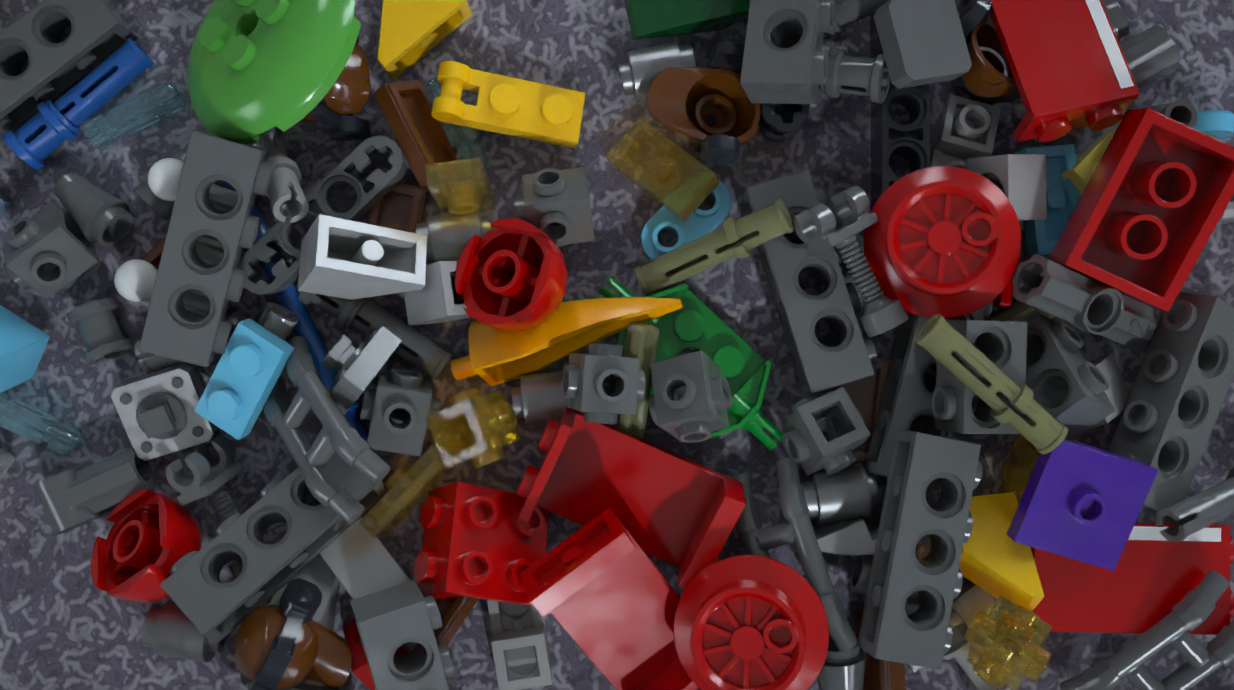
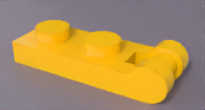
(509, 105)

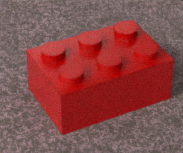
(1149, 208)

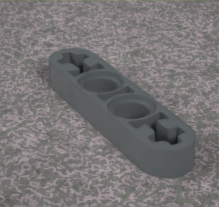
(319, 204)

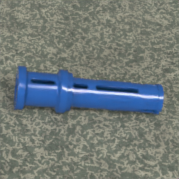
(62, 118)

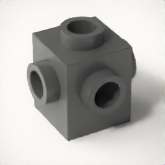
(557, 205)
(47, 251)
(584, 379)
(689, 397)
(399, 429)
(824, 432)

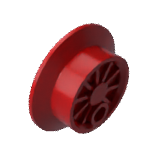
(943, 241)
(751, 627)

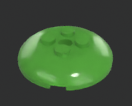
(267, 62)

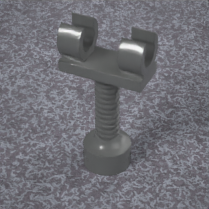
(880, 312)
(209, 481)

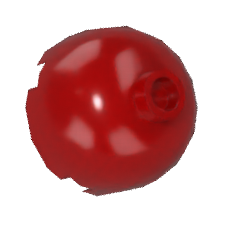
(511, 276)
(143, 546)

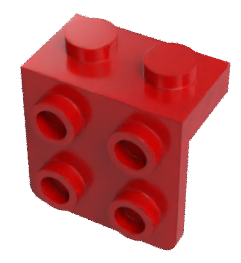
(477, 544)

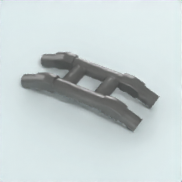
(334, 436)
(797, 530)
(1170, 630)

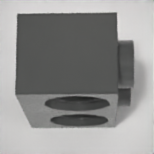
(1064, 371)
(951, 401)

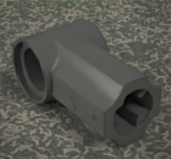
(83, 493)

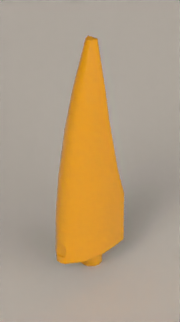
(507, 355)

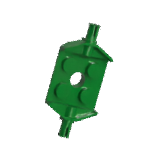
(703, 330)

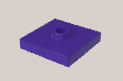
(1082, 503)

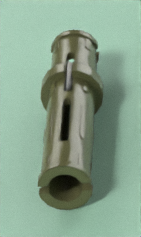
(733, 239)
(1038, 427)

